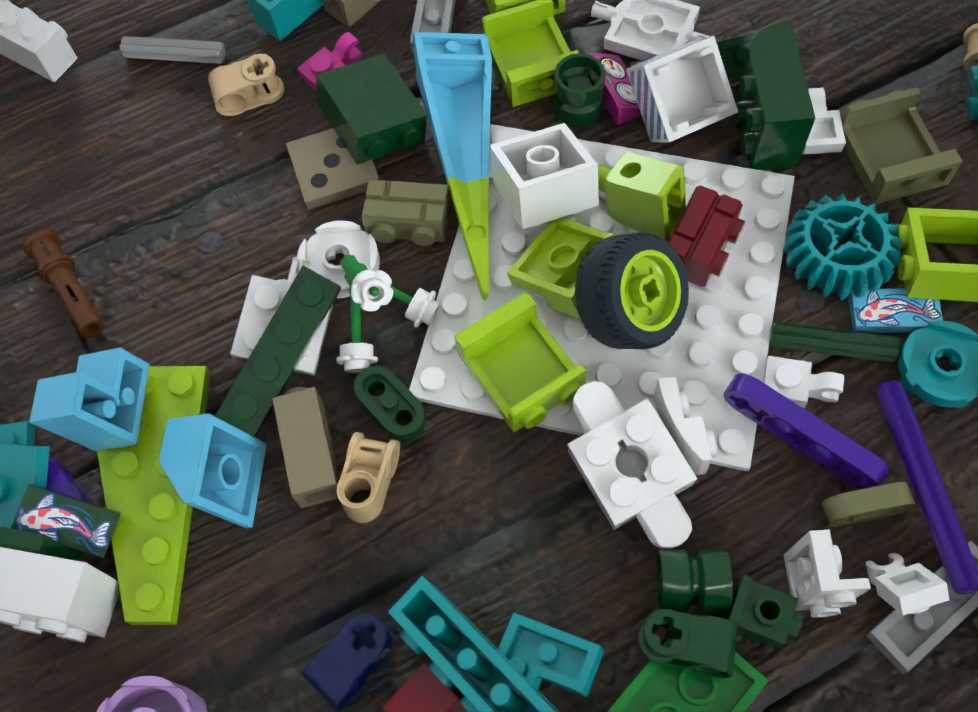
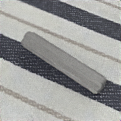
(173, 49)

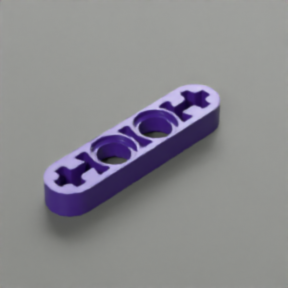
(805, 432)

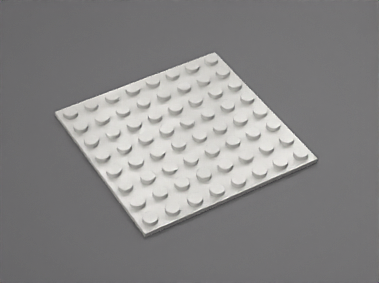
(719, 337)

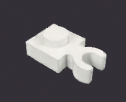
(907, 588)

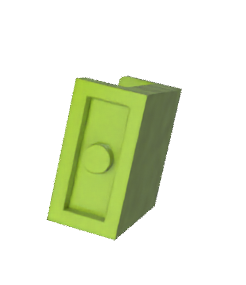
(526, 49)
(519, 363)

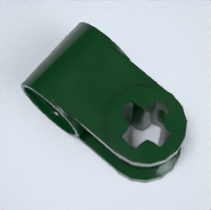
(698, 643)

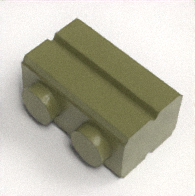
(406, 211)

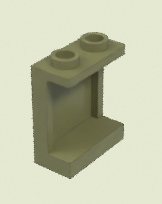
(894, 147)

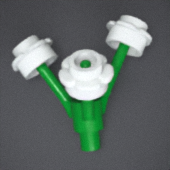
(372, 290)

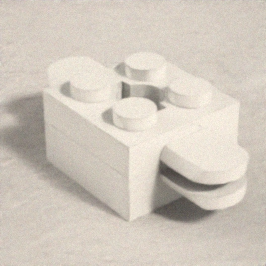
(631, 465)

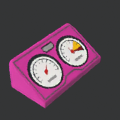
(618, 91)

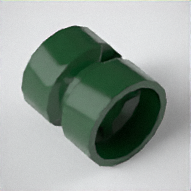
(579, 89)
(694, 580)

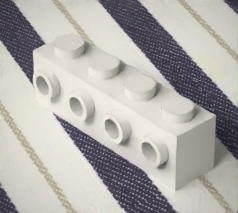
(34, 42)

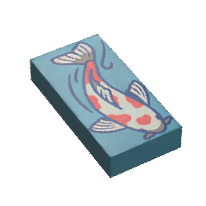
(891, 312)

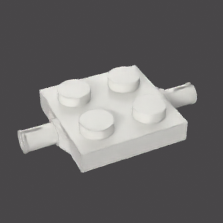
(648, 26)
(259, 307)

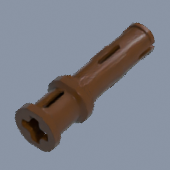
(58, 270)

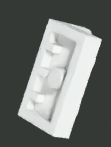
(814, 574)

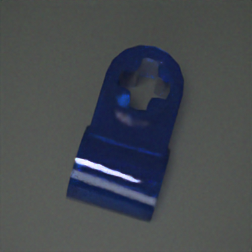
(344, 664)

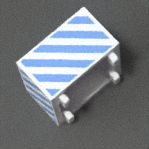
(682, 90)

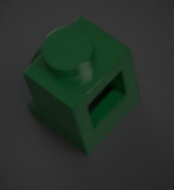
(746, 613)

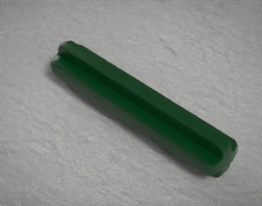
(835, 342)

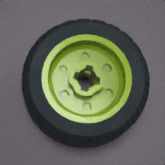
(632, 291)

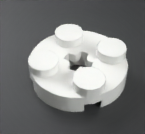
(339, 238)

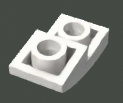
(688, 432)

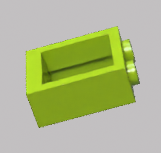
(933, 279)

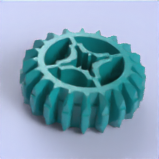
(842, 246)

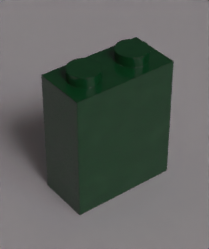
(371, 108)

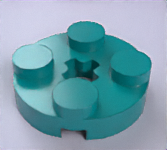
(923, 376)

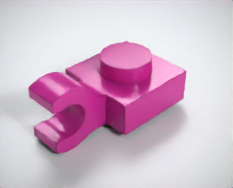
(324, 60)

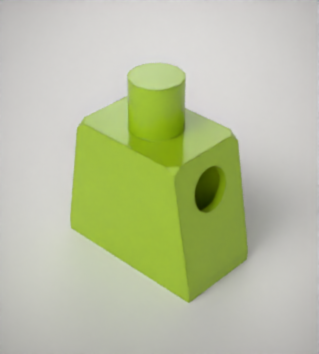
(644, 193)

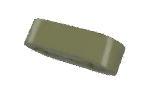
(868, 504)

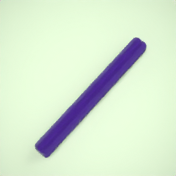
(929, 489)

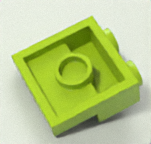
(553, 262)

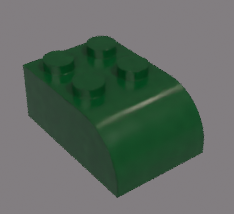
(774, 101)

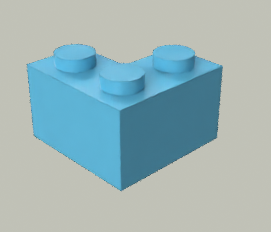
(97, 403)

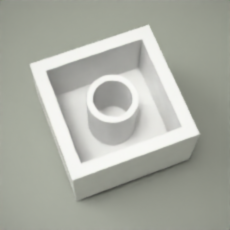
(544, 175)
(55, 595)

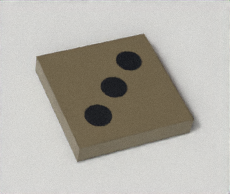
(327, 169)

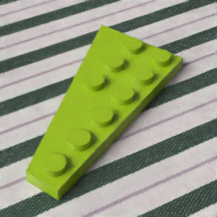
(153, 520)

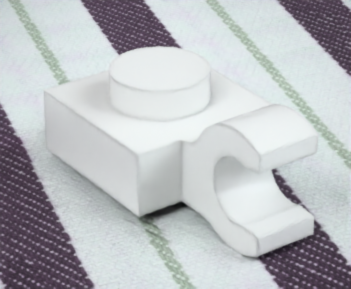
(827, 130)
(796, 382)

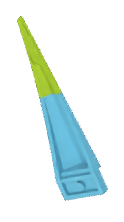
(456, 94)

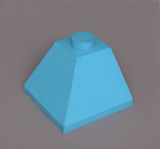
(214, 466)

